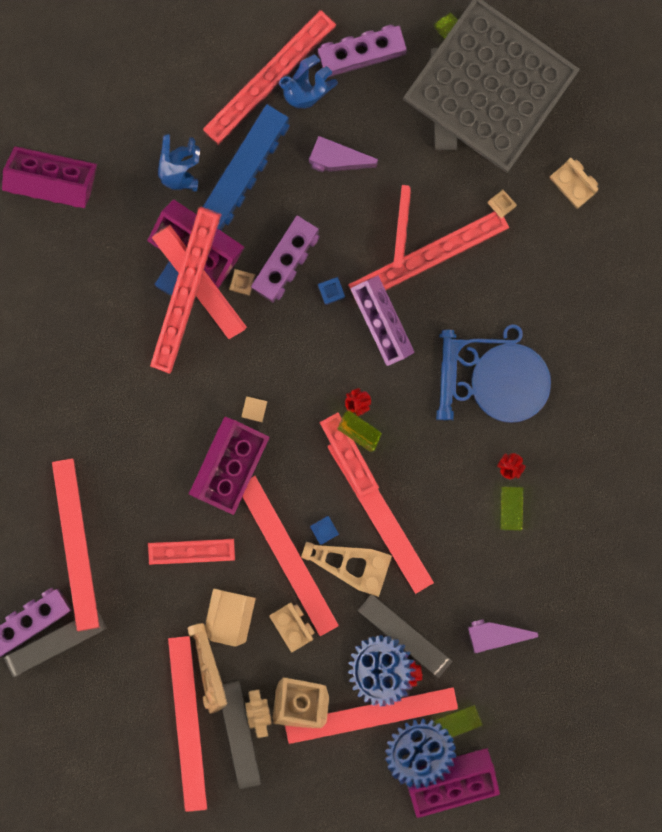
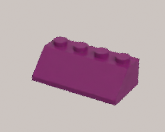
(48, 177)
(223, 251)
(229, 465)
(468, 781)

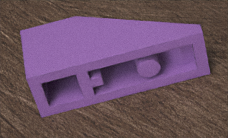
(334, 157)
(492, 635)

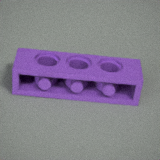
(374, 54)
(298, 229)
(382, 320)
(59, 608)

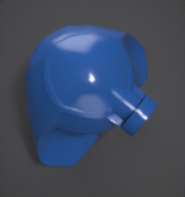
(298, 89)
(173, 170)

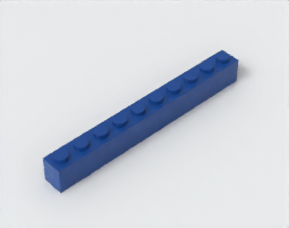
(238, 177)

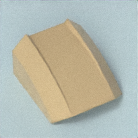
(229, 617)
(300, 704)

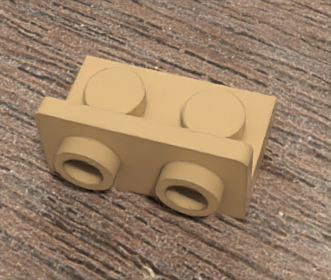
(574, 182)
(291, 626)

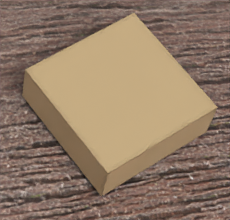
(502, 203)
(242, 282)
(254, 409)

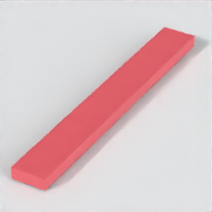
(269, 77)
(439, 250)
(185, 289)
(392, 535)
(75, 545)
(289, 557)
(371, 716)
(187, 724)

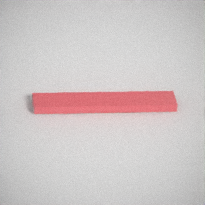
(207, 291)

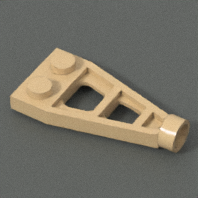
(374, 573)
(214, 694)

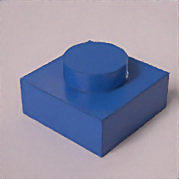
(331, 291)
(324, 530)

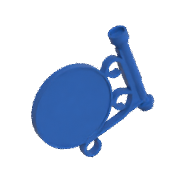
(506, 382)

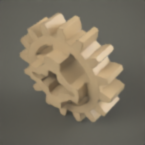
(258, 713)

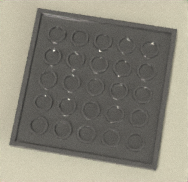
(491, 84)

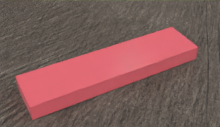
(402, 229)
(349, 456)
(191, 551)

